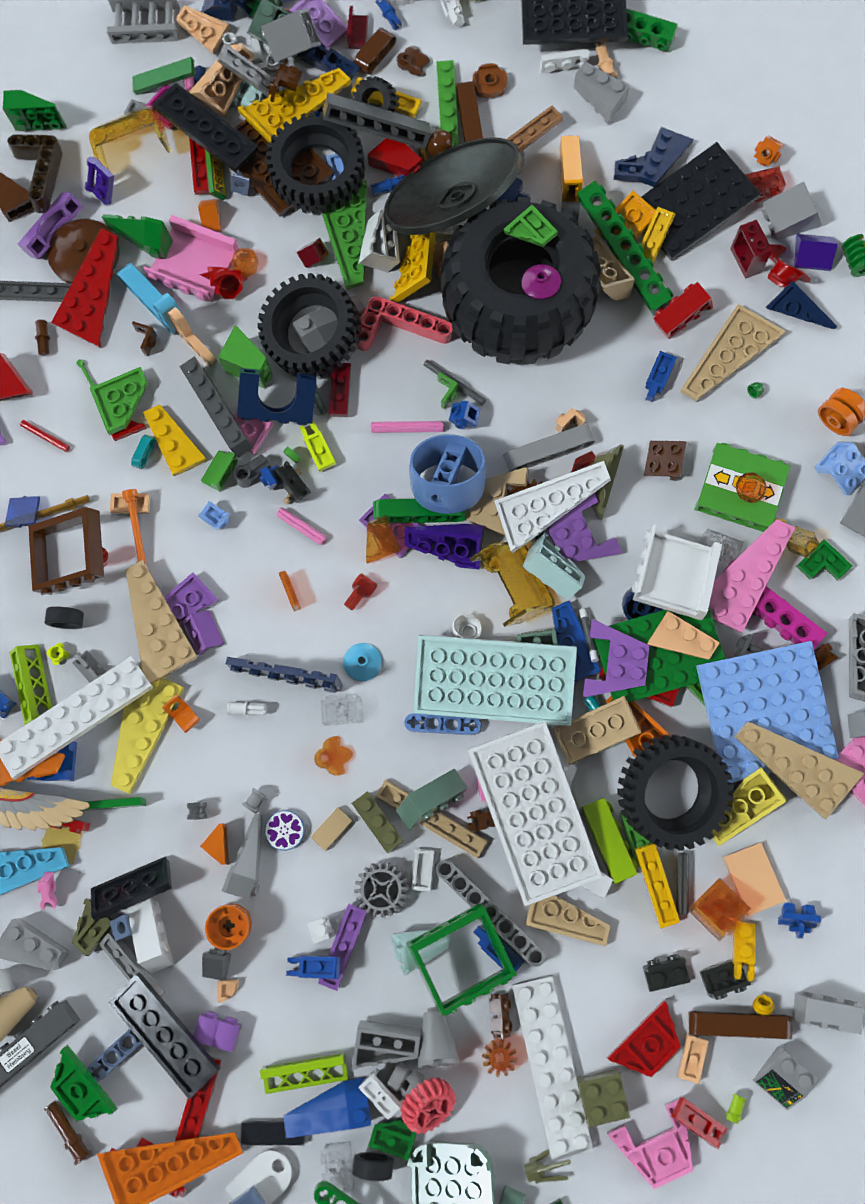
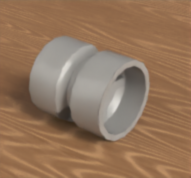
(398, 1076)

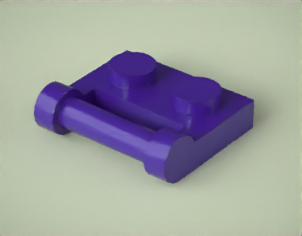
(104, 181)

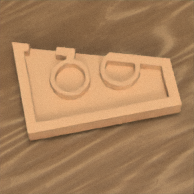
(203, 27)
(681, 637)

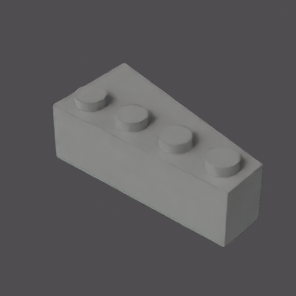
(857, 657)

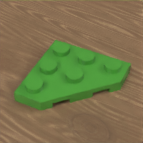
(119, 398)

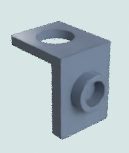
(240, 184)
(121, 927)

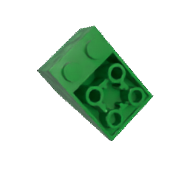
(31, 112)

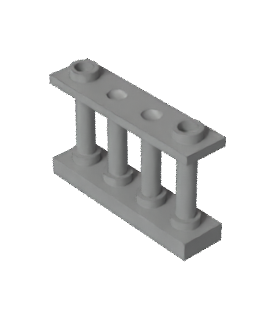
(143, 33)

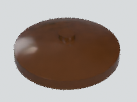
(71, 245)

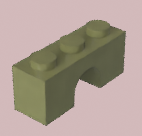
(377, 822)

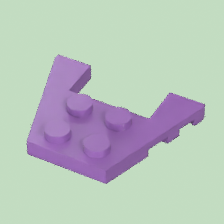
(575, 539)
(625, 663)

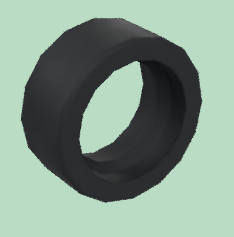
(64, 617)
(372, 1166)

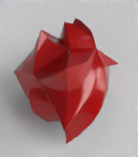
(227, 281)

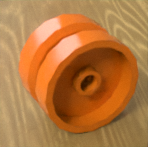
(842, 411)

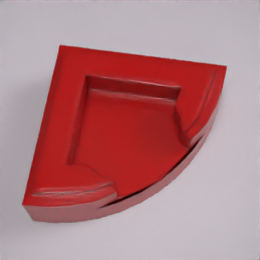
(777, 251)

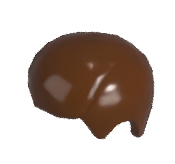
(439, 142)

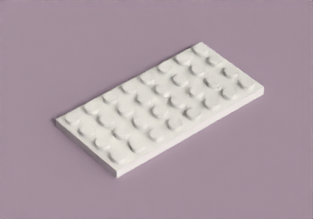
(534, 813)

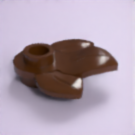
(412, 60)

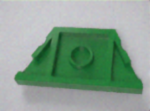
(79, 1089)

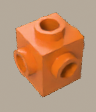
(774, 148)

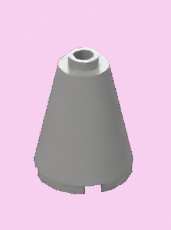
(436, 1041)

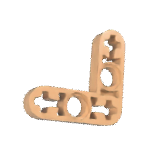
(185, 332)

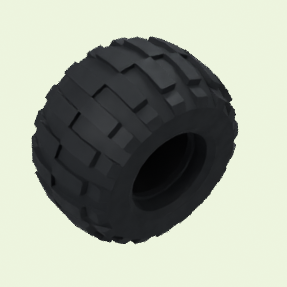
(512, 323)

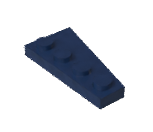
(663, 155)

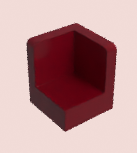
(312, 253)

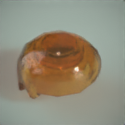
(245, 260)
(751, 487)

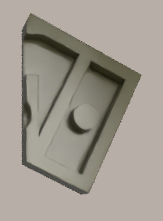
(90, 932)

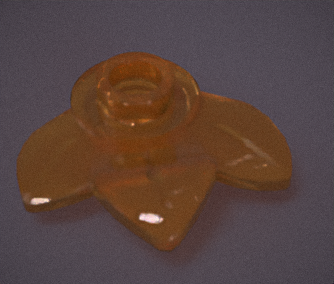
(336, 755)

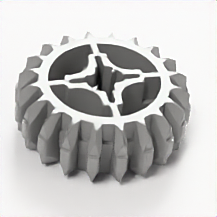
(367, 900)

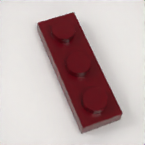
(340, 391)

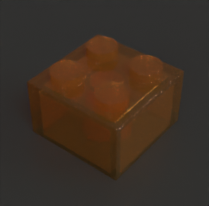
(719, 910)

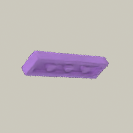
(345, 942)

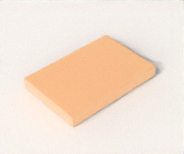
(754, 878)

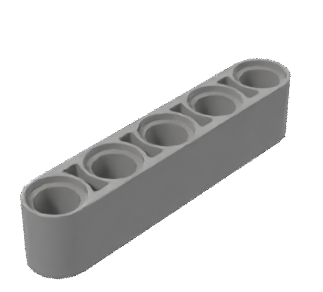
(549, 448)

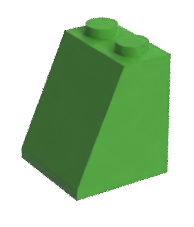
(242, 353)

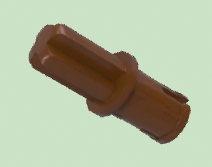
(42, 337)

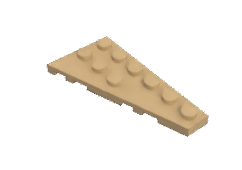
(736, 343)
(809, 774)

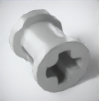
(254, 800)

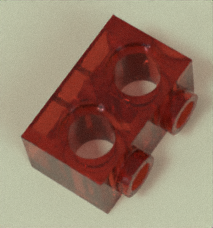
(764, 181)

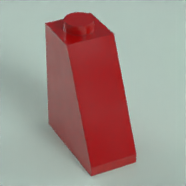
(394, 158)
(11, 382)

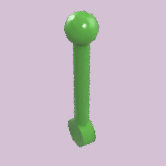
(80, 363)

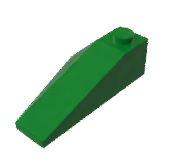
(144, 233)

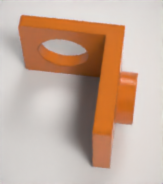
(182, 715)

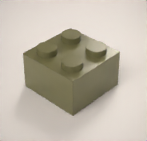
(603, 1098)

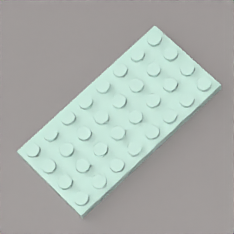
(495, 679)

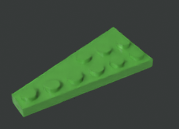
(346, 232)

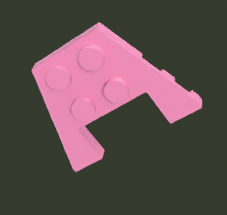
(660, 1157)

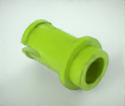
(735, 1109)

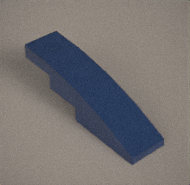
(328, 60)

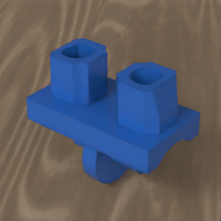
(798, 922)

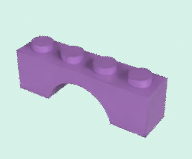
(38, 237)

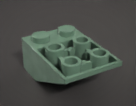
(265, 14)

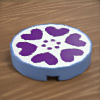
(284, 830)

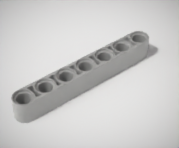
(499, 917)

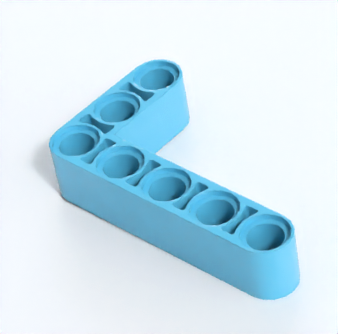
(149, 295)

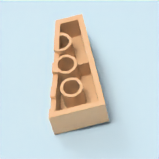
(219, 84)

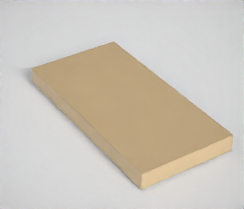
(597, 730)

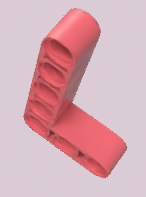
(400, 321)

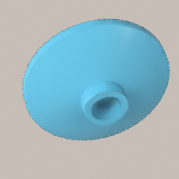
(364, 671)

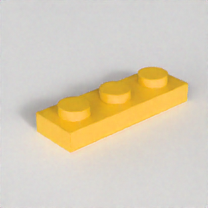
(656, 233)

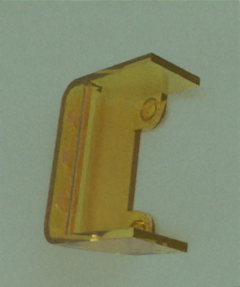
(126, 125)
(525, 589)

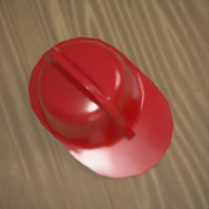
(783, 274)

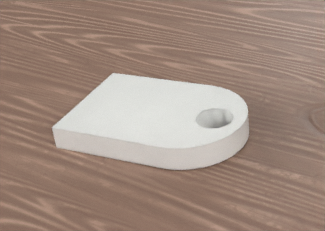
(263, 1176)

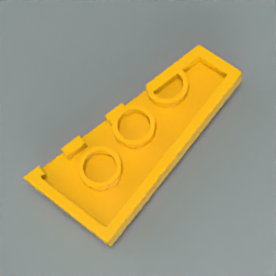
(175, 445)

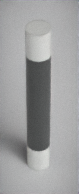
(590, 642)

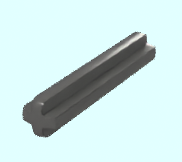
(683, 883)

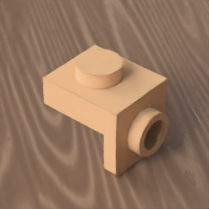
(567, 419)

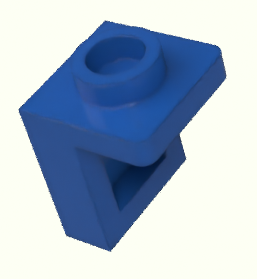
(268, 478)

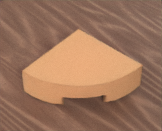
(226, 989)

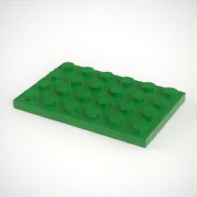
(665, 668)

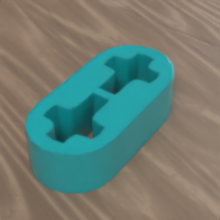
(143, 451)

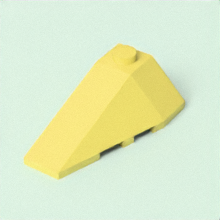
(752, 801)

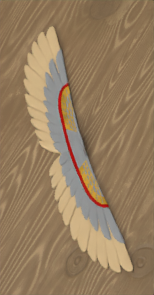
(37, 810)

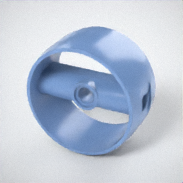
(443, 493)

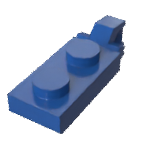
(659, 374)
(487, 947)

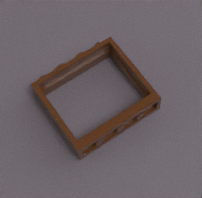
(92, 546)

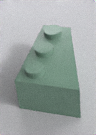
(431, 798)

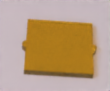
(62, 838)

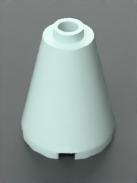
(428, 953)

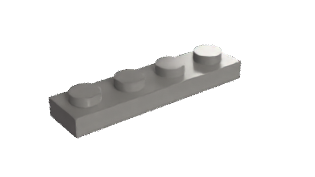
(245, 69)
(126, 960)

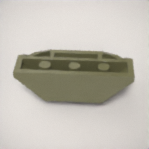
(611, 459)

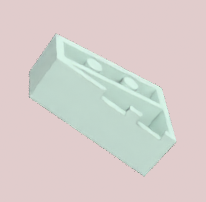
(552, 568)

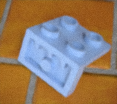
(845, 466)

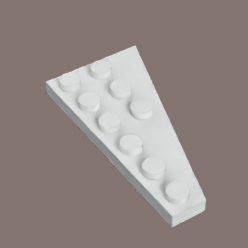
(538, 507)

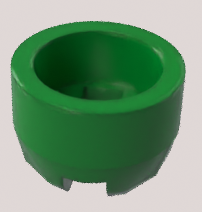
(755, 389)

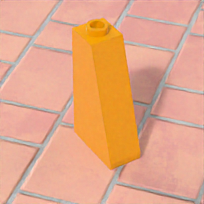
(570, 168)

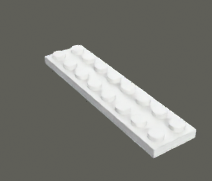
(73, 717)
(552, 1068)

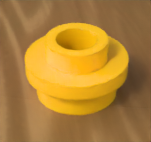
(763, 1005)

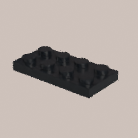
(130, 888)

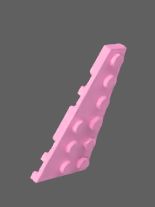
(743, 582)

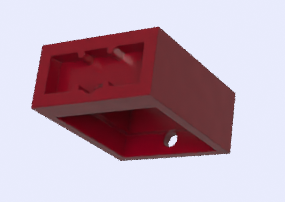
(755, 253)

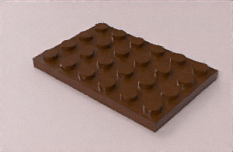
(306, 169)

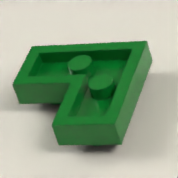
(824, 557)

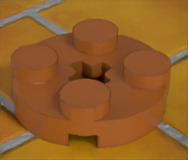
(492, 89)

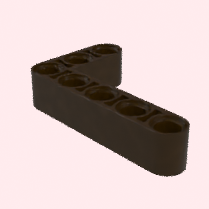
(48, 156)

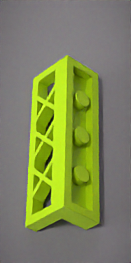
(24, 681)
(302, 1066)

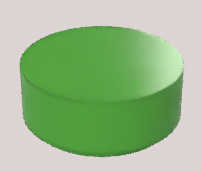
(292, 455)

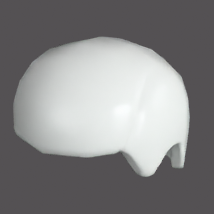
(466, 627)

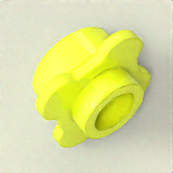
(59, 647)

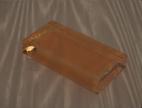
(289, 590)

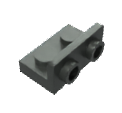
(666, 973)

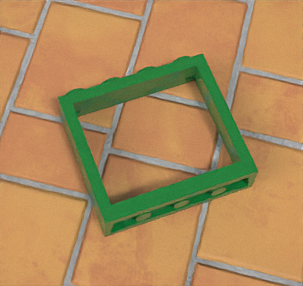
(483, 987)

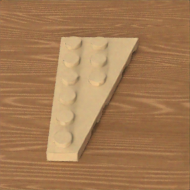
(159, 635)

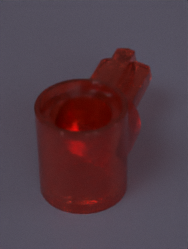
(362, 588)

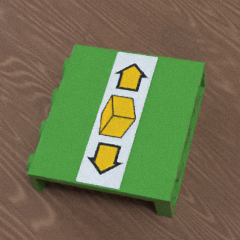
(719, 488)

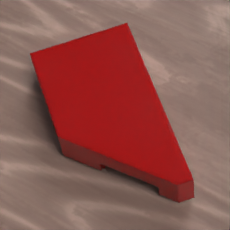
(132, 428)

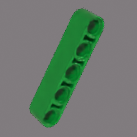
(411, 512)

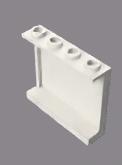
(676, 574)

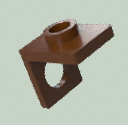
(149, 339)

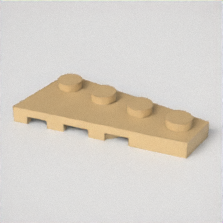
(566, 919)

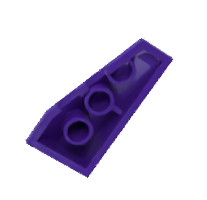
(448, 542)

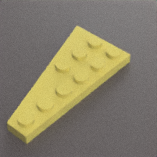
(140, 731)

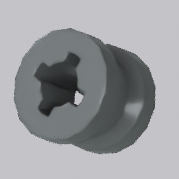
(197, 811)

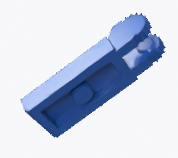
(315, 967)

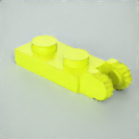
(318, 448)

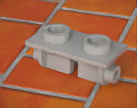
(88, 666)

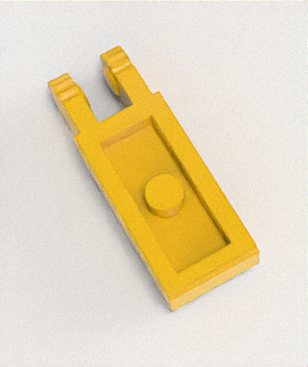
(744, 949)

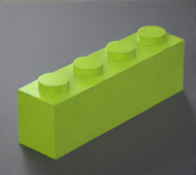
(609, 840)

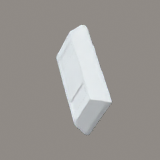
(423, 870)

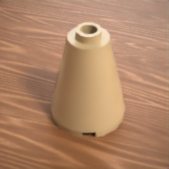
(14, 1007)

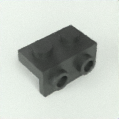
(720, 980)

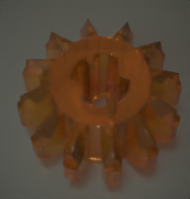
(507, 1055)

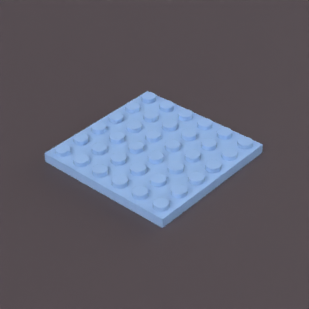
(772, 690)

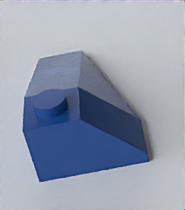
(332, 1111)

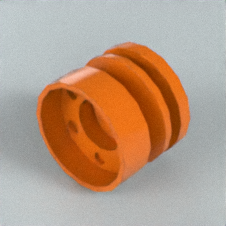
(219, 934)

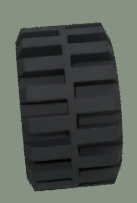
(377, 84)

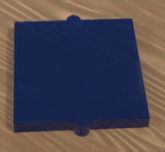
(22, 511)

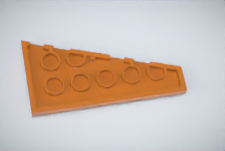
(155, 1170)

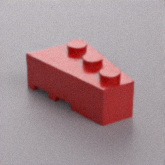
(683, 310)

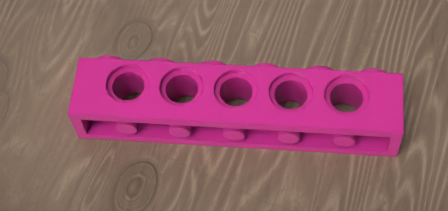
(795, 619)

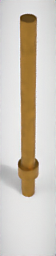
(69, 504)

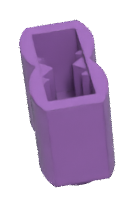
(217, 1031)

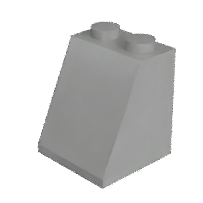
(290, 35)
(791, 212)

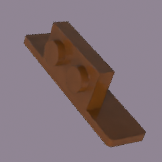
(285, 77)

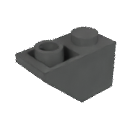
(215, 964)

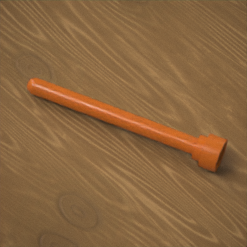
(130, 497)

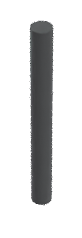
(469, 392)

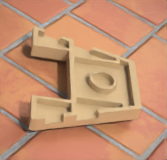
(496, 487)

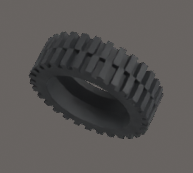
(308, 134)
(293, 299)
(710, 799)

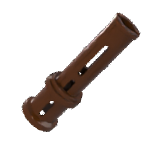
(72, 1140)

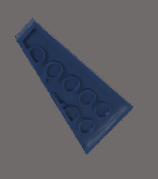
(291, 674)

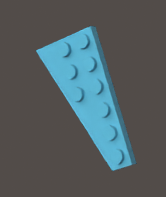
(27, 866)

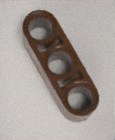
(375, 50)

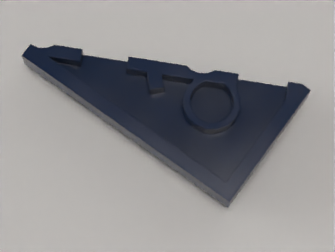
(796, 303)

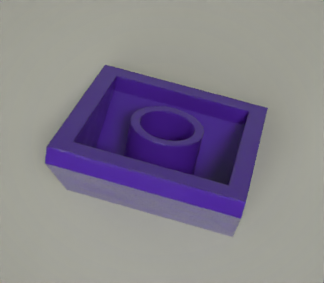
(814, 252)

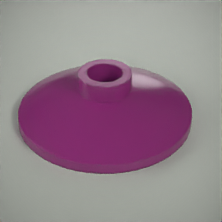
(541, 288)

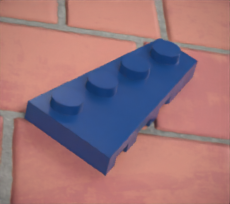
(571, 634)

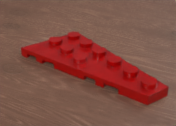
(88, 296)

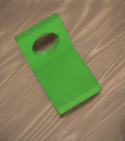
(451, 393)

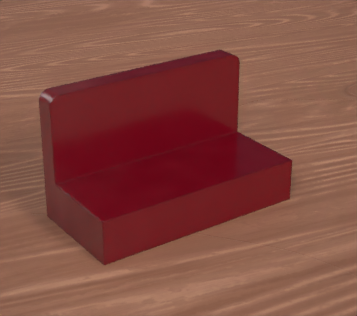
(356, 30)

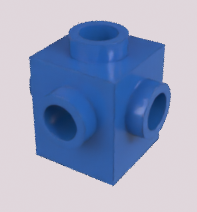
(464, 414)

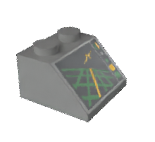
(785, 1079)

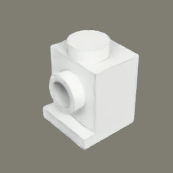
(321, 929)

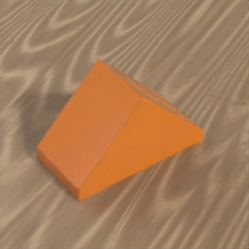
(210, 214)
(217, 844)

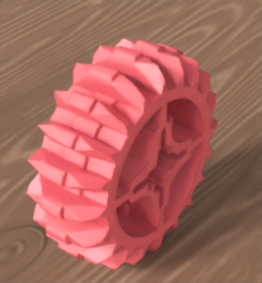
(428, 1105)

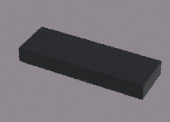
(267, 1134)

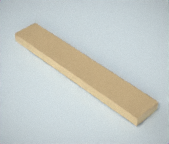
(437, 823)

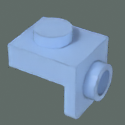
(214, 516)

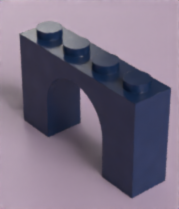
(298, 410)

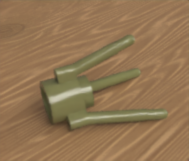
(535, 1169)

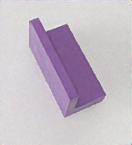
(202, 631)

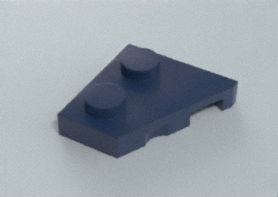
(629, 168)

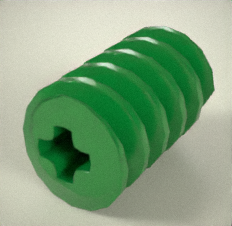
(855, 254)

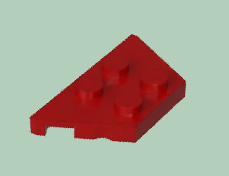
(649, 1043)

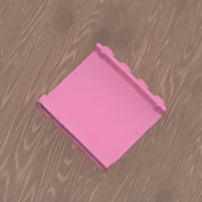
(190, 255)

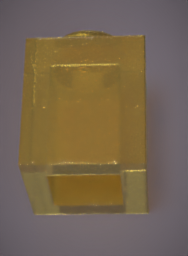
(802, 542)

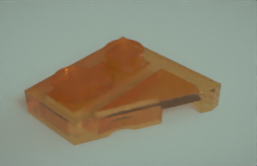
(380, 540)

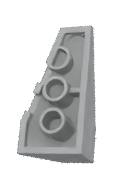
(319, 326)

